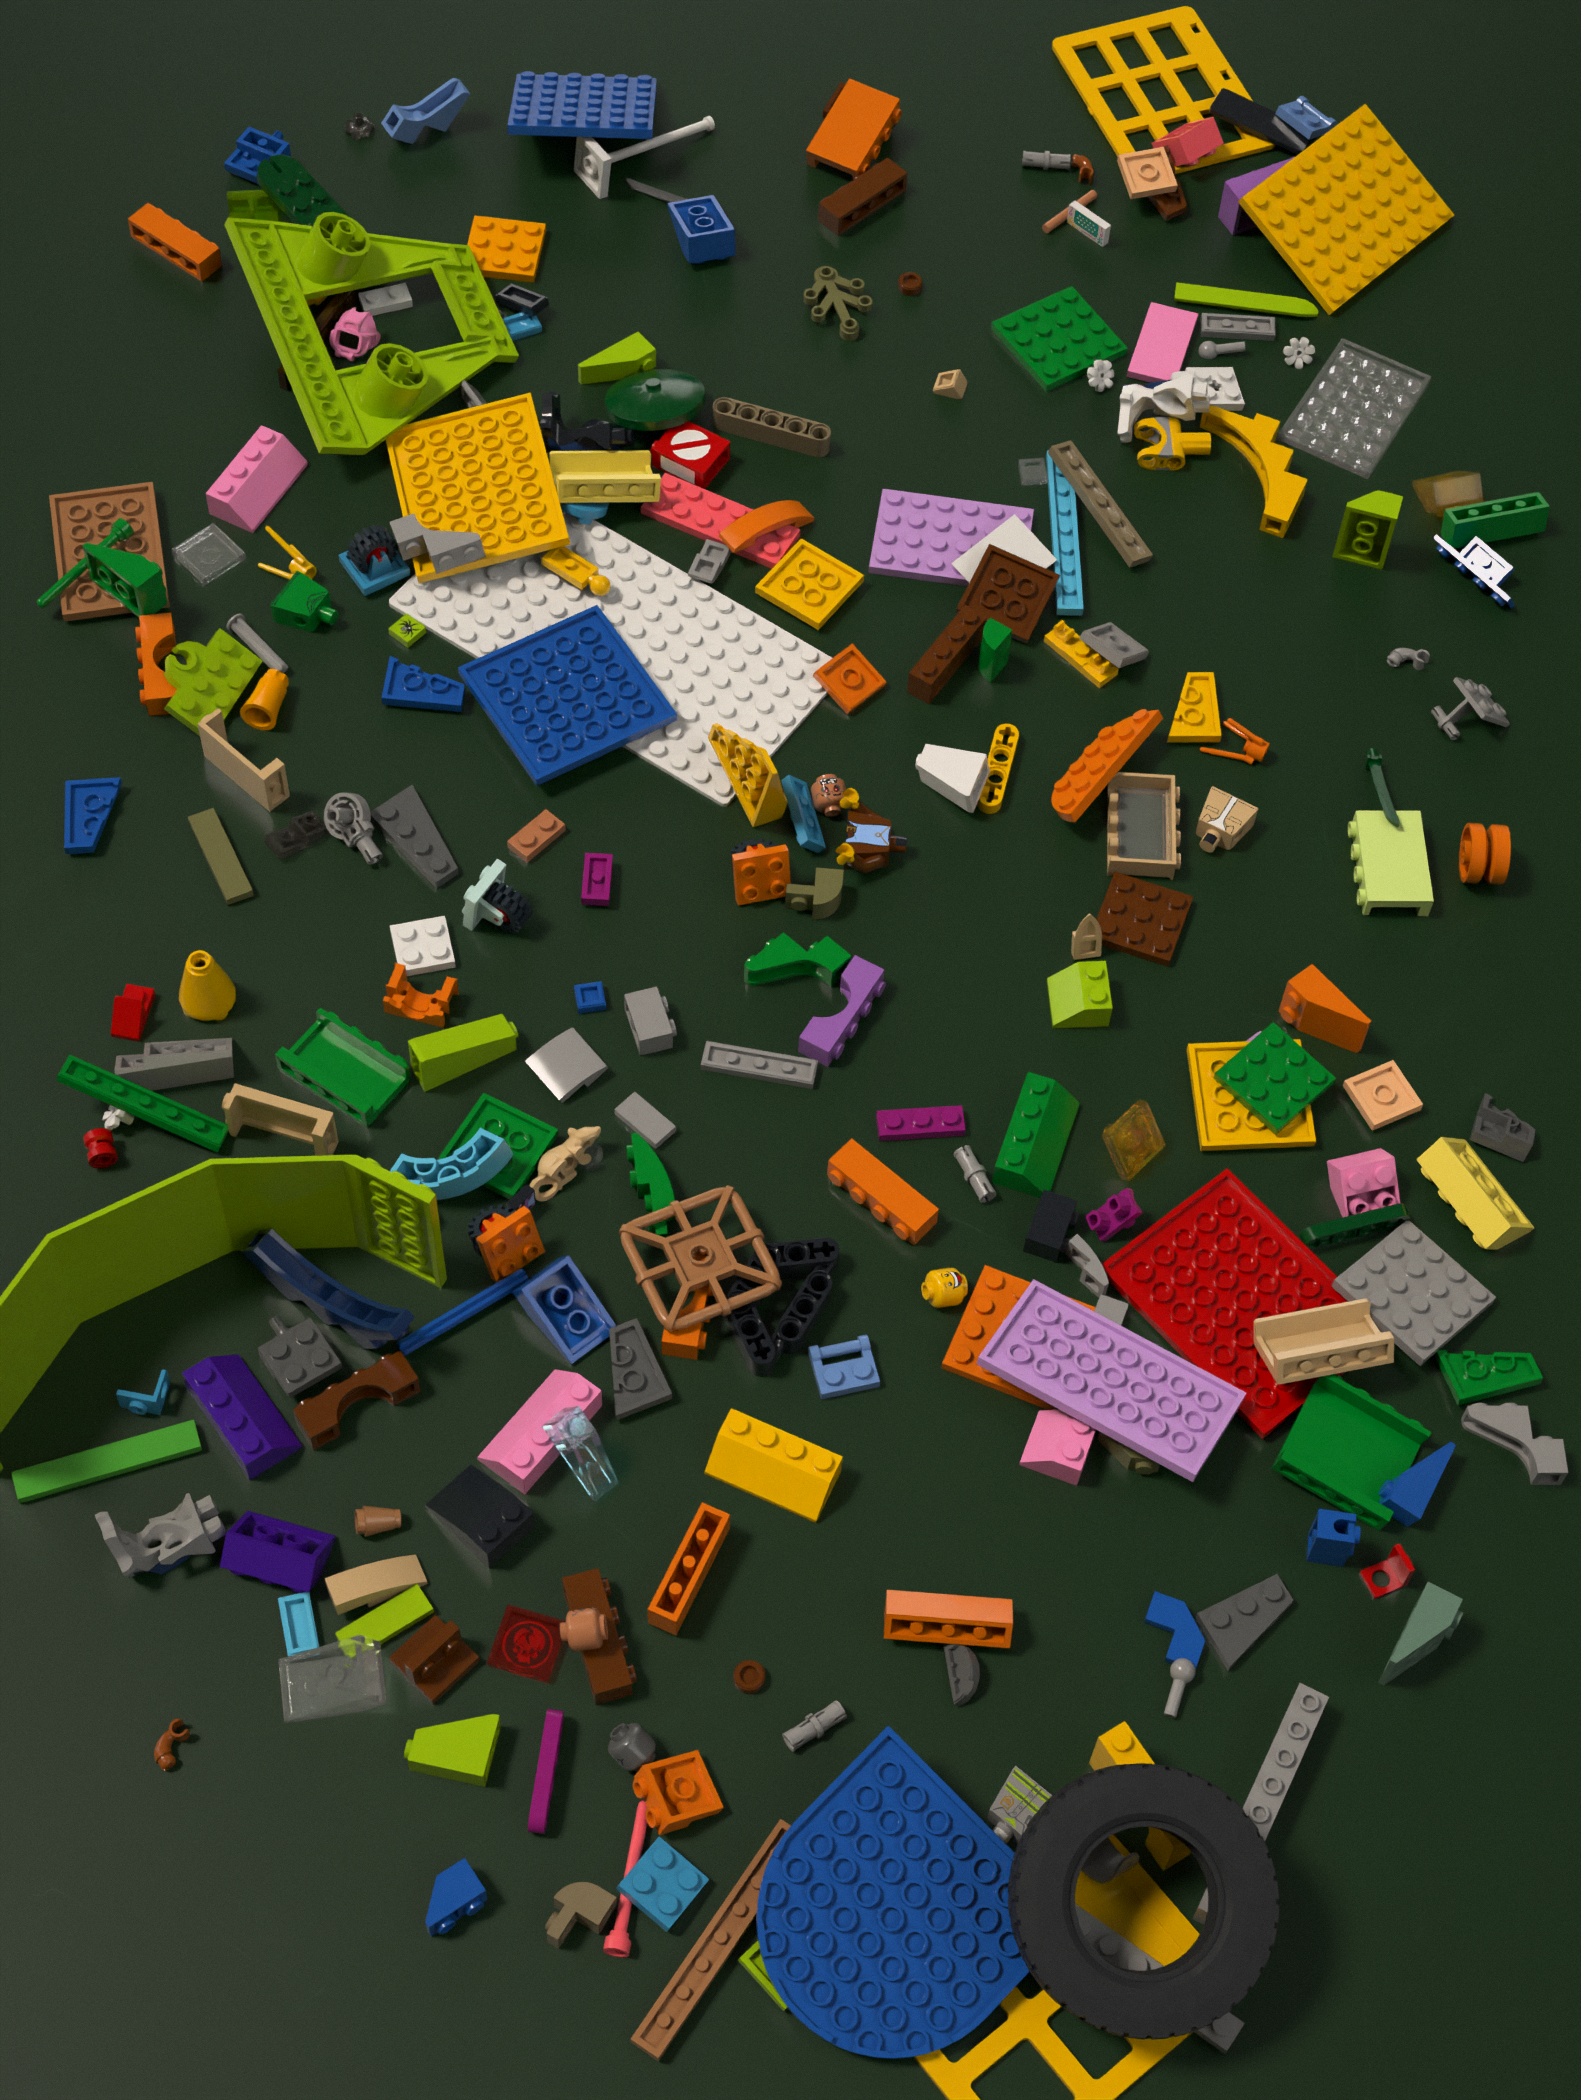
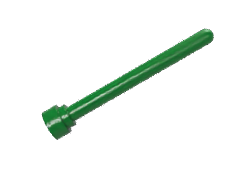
(120, 532)

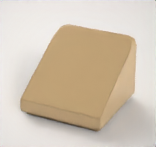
(950, 384)

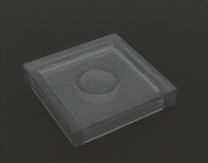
(208, 553)

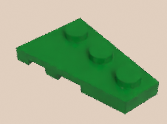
(1484, 1376)

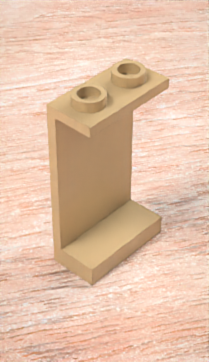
(266, 785)

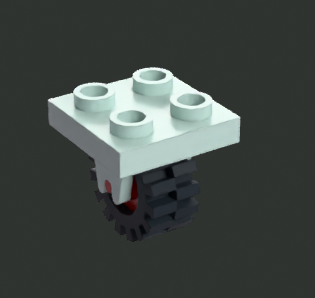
(495, 901)

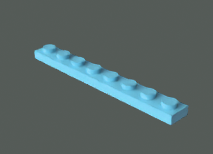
(1064, 541)

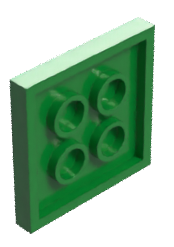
(1274, 1078)
(523, 1133)

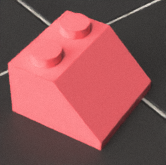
(1191, 141)

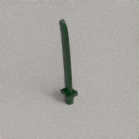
(1373, 763)

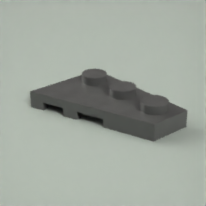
(635, 1371)
(1243, 1618)

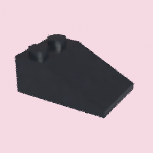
(482, 1515)

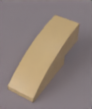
(374, 1582)

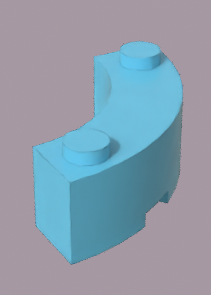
(463, 1171)

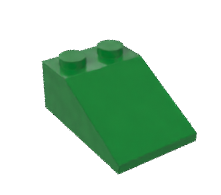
(127, 578)

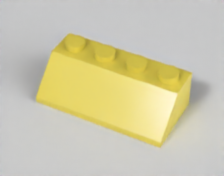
(1473, 1193)

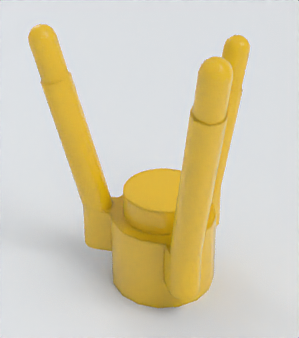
(299, 562)

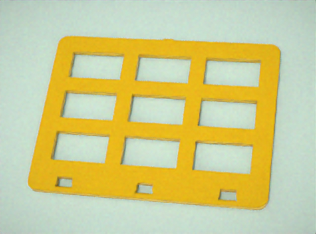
(1202, 55)

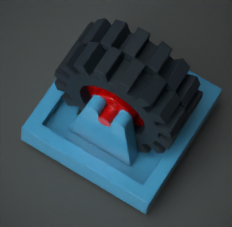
(373, 560)

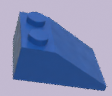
(702, 229)
(565, 1308)

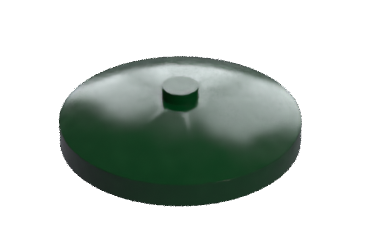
(655, 399)

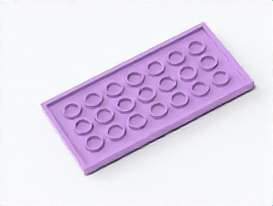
(1112, 1379)

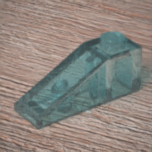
(582, 1450)

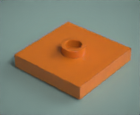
(849, 679)

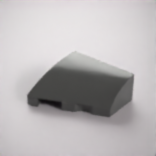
(1502, 1131)

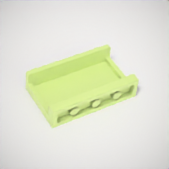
(1390, 861)

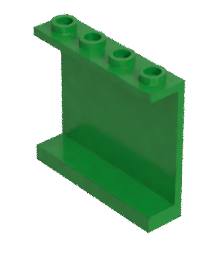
(1348, 1448)

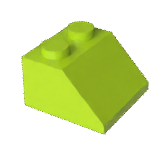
(1080, 996)

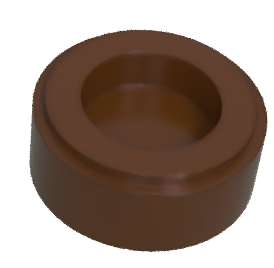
(910, 284)
(749, 1677)

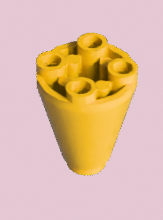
(205, 988)

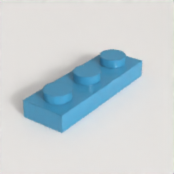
(803, 814)

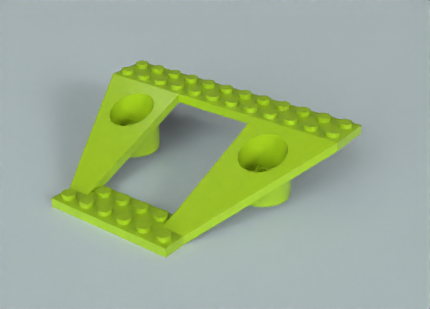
(369, 402)

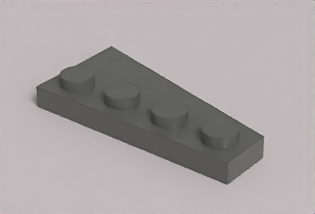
(415, 835)

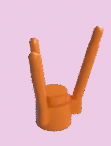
(1254, 747)

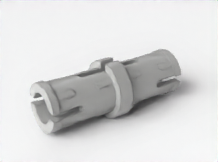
(1046, 160)
(975, 1174)
(814, 1725)

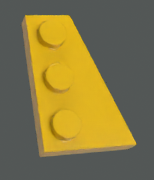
(1197, 711)

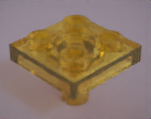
(1133, 1140)

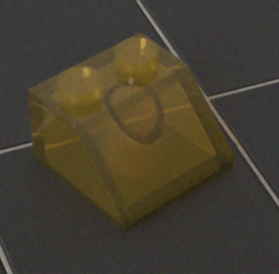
(1449, 491)

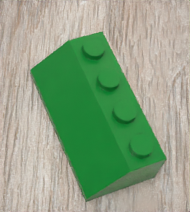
(1036, 1136)

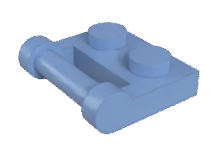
(1305, 118)
(847, 1375)

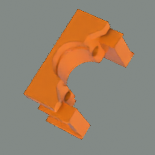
(411, 1004)

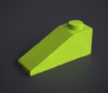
(618, 361)

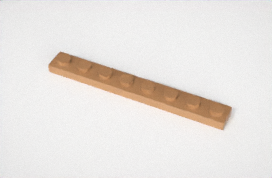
(706, 1956)

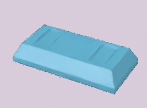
(298, 1623)

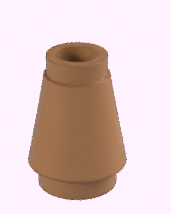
(376, 1520)

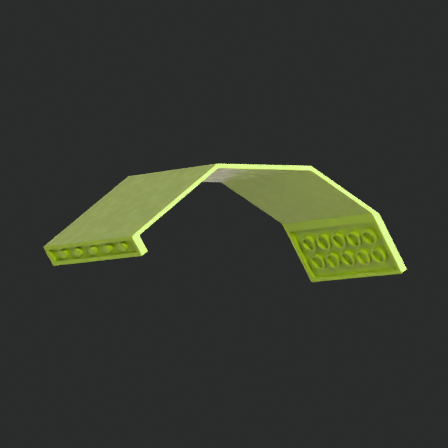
(195, 1221)

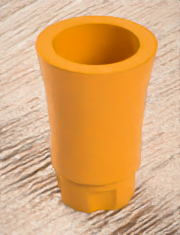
(265, 701)

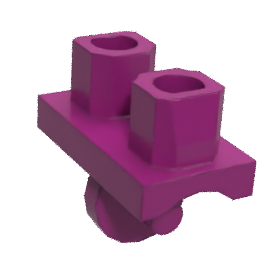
(1114, 1215)

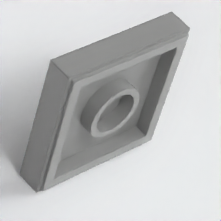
(1114, 644)

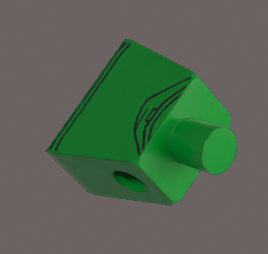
(303, 604)

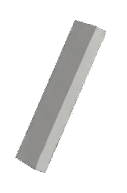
(759, 1065)

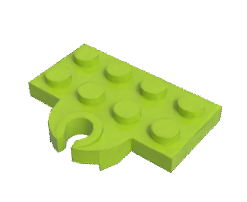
(210, 679)

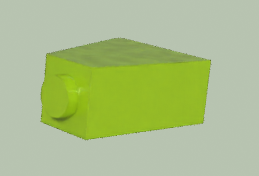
(455, 1749)

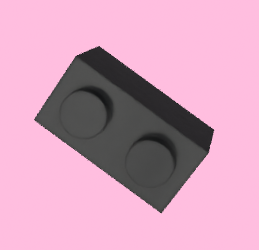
(1050, 1226)

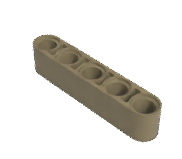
(771, 427)

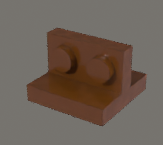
(434, 1658)

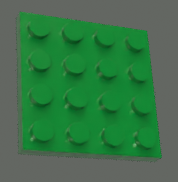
(1058, 338)

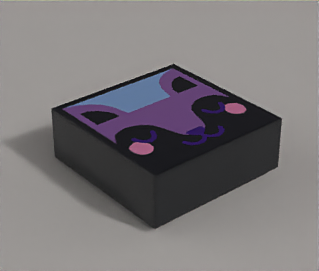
(523, 1197)

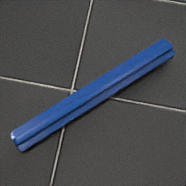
(461, 1312)

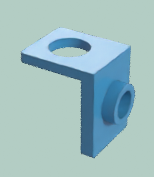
(143, 1403)

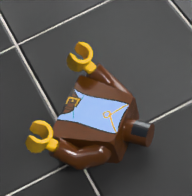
(866, 837)

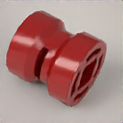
(100, 1148)

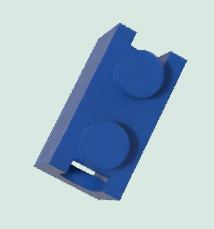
(1332, 1537)

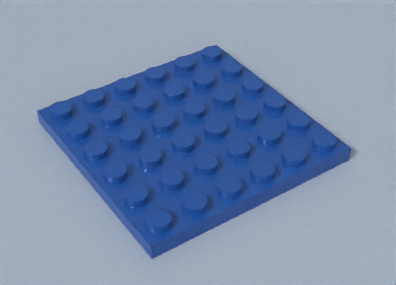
(583, 105)
(567, 694)

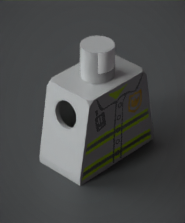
(1016, 1805)

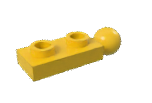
(576, 570)

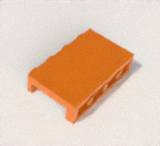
(854, 129)

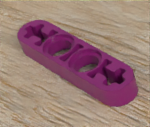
(545, 1771)

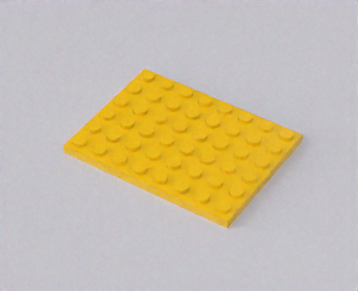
(1346, 209)
(482, 476)

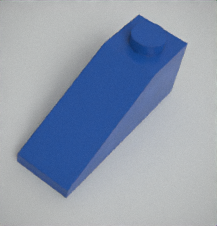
(1412, 1489)

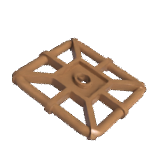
(695, 1274)

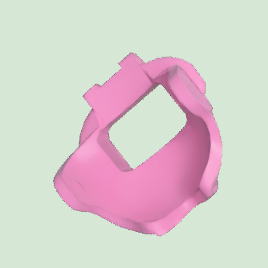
(358, 324)

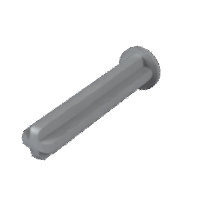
(244, 631)

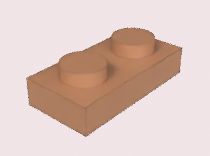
(536, 835)

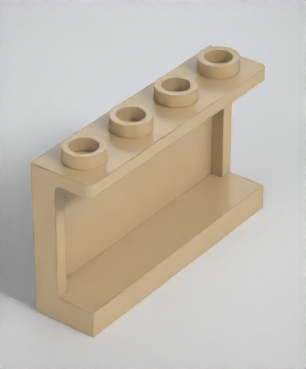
(1322, 1341)

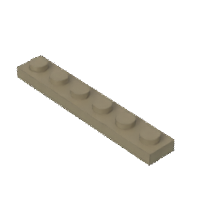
(1100, 503)

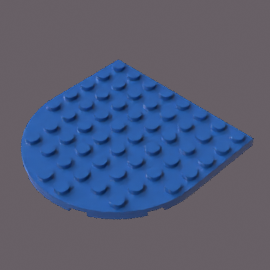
(889, 1910)

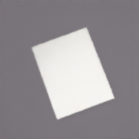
(1012, 537)

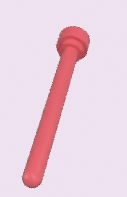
(618, 1941)

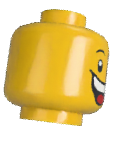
(944, 1287)

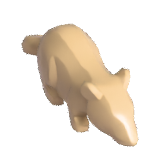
(558, 1163)

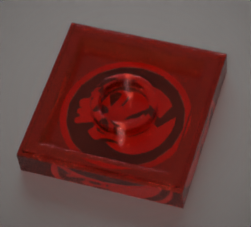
(526, 1644)

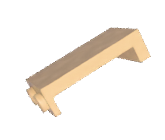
(280, 1117)

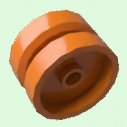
(1484, 853)

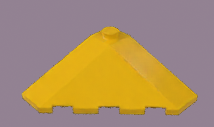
(750, 775)

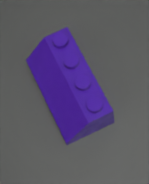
(241, 1413)

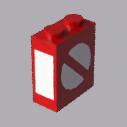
(690, 453)

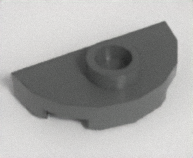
(962, 1672)

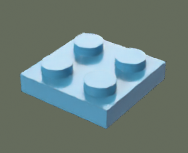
(662, 1884)

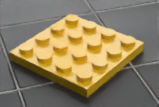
(1226, 1122)

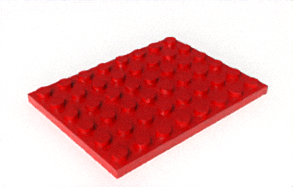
(1212, 1273)

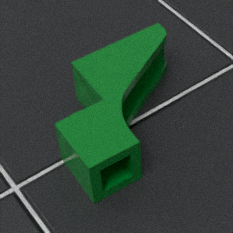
(786, 959)

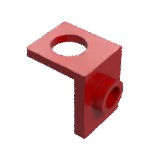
(1396, 1567)

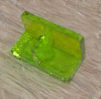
(251, 205)

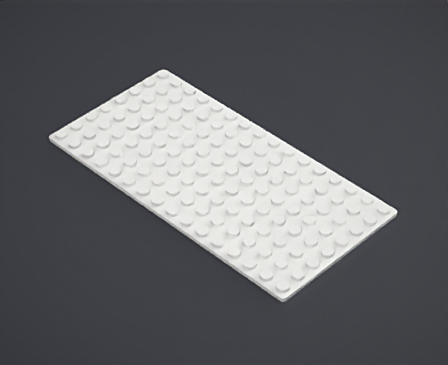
(693, 642)

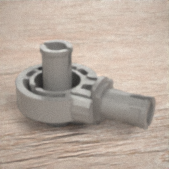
(357, 824)

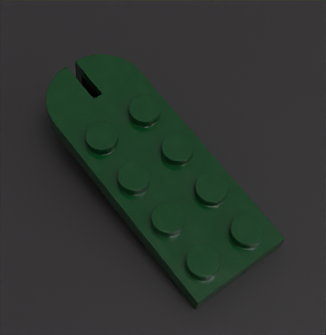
(295, 190)

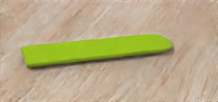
(1244, 300)

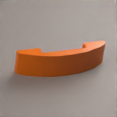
(763, 520)

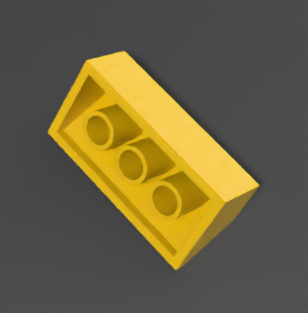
(773, 1465)

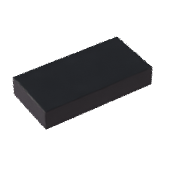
(522, 300)

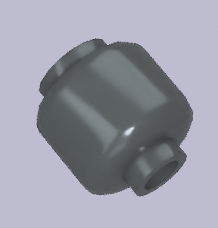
(631, 1746)

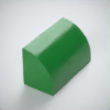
(994, 649)

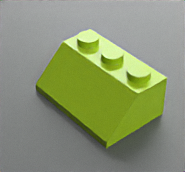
(1368, 528)

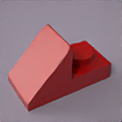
(131, 1012)

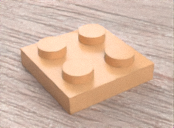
(1147, 173)
(1382, 1095)

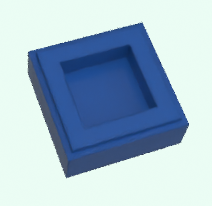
(590, 997)

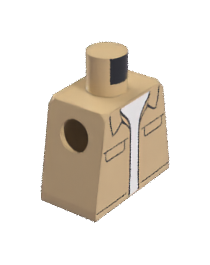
(1224, 820)

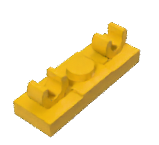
(1080, 655)

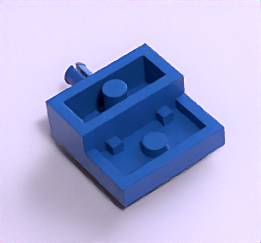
(252, 149)

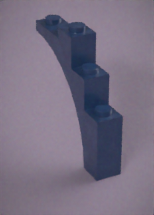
(298, 1279)

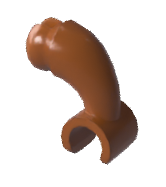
(1085, 167)
(162, 1750)

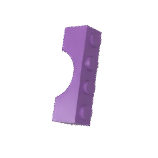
(826, 1036)

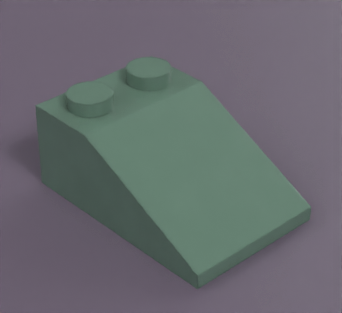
(1430, 1621)

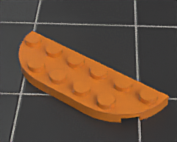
(1101, 763)

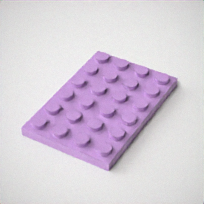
(925, 533)

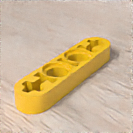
(999, 768)

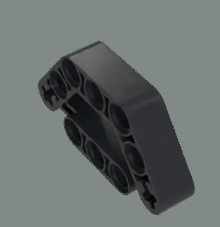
(818, 1273)

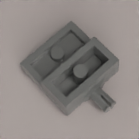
(298, 1356)

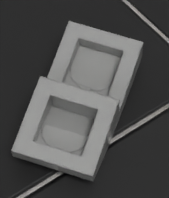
(709, 562)
(1093, 1273)

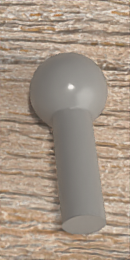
(1210, 350)
(1182, 1672)

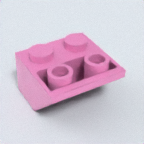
(1363, 1181)

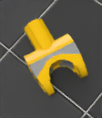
(1169, 443)

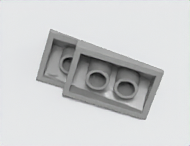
(178, 1063)

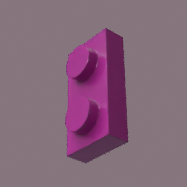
(597, 879)

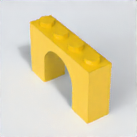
(1122, 1747)

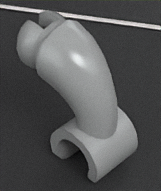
(1401, 654)

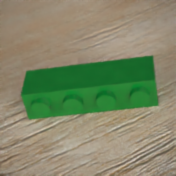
(1495, 519)

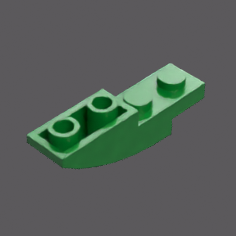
(650, 1180)

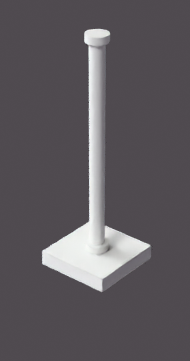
(594, 164)

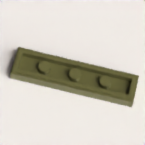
(220, 856)

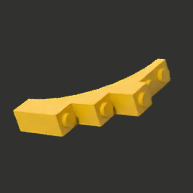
(1271, 461)

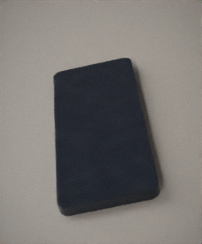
(1257, 120)

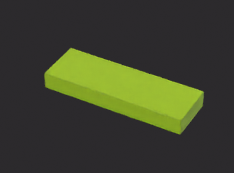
(390, 1617)

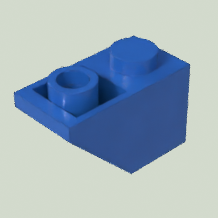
(454, 1895)

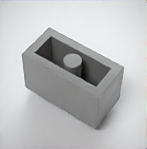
(649, 1020)

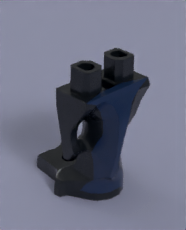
(592, 436)

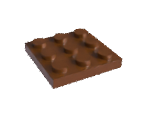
(1010, 591)
(1142, 918)

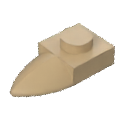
(1087, 939)

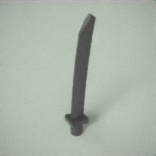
(651, 191)

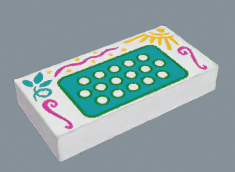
(1088, 223)

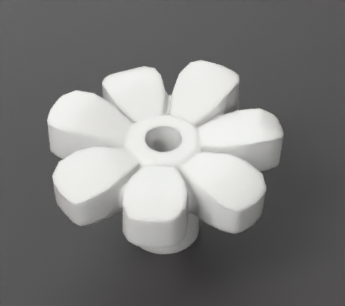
(1298, 352)
(1100, 375)
(114, 1116)

